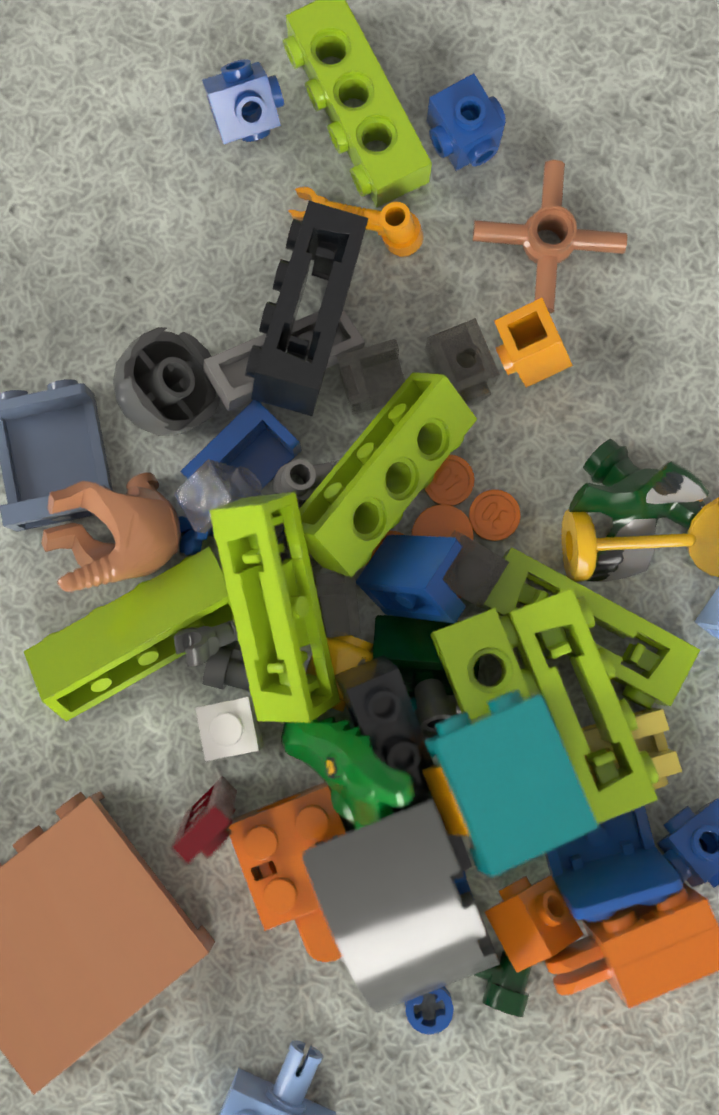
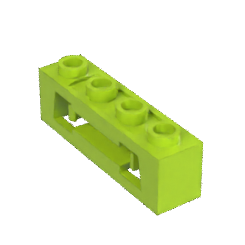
(275, 607)
(662, 671)
(616, 789)

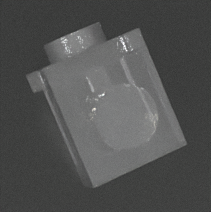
(212, 487)

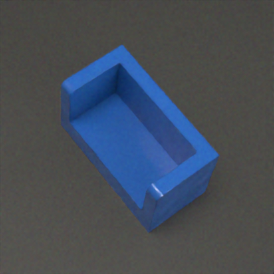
(250, 441)

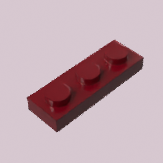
(206, 822)

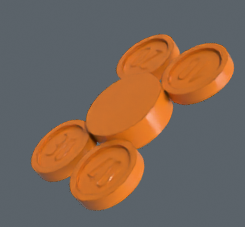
(491, 515)

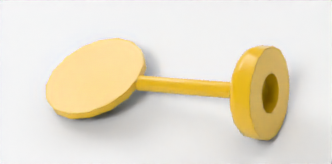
(581, 544)

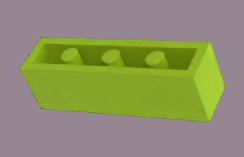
(128, 636)

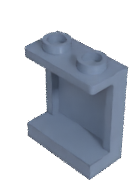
(46, 446)

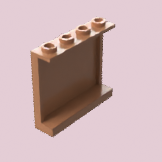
(82, 939)

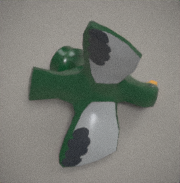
(635, 503)

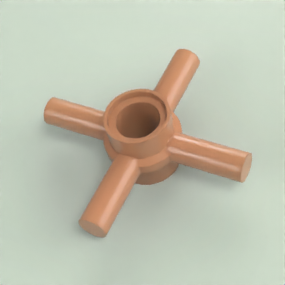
(556, 219)

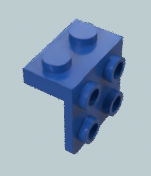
(612, 868)

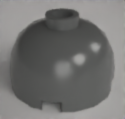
(164, 384)

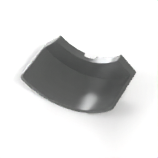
(398, 908)

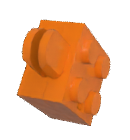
(270, 854)
(643, 949)

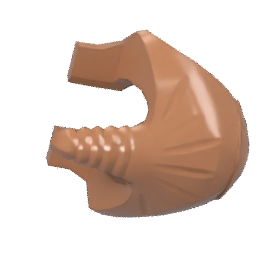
(140, 521)

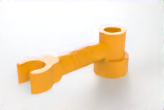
(395, 222)

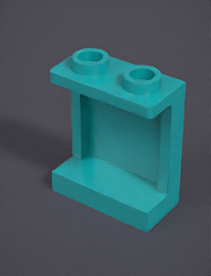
(511, 781)

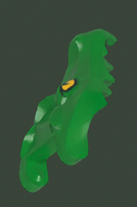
(359, 782)

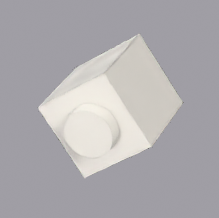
(229, 728)

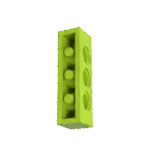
(331, 30)
(384, 472)
(467, 641)

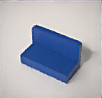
(408, 576)

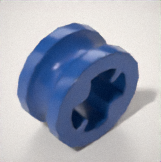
(441, 1019)

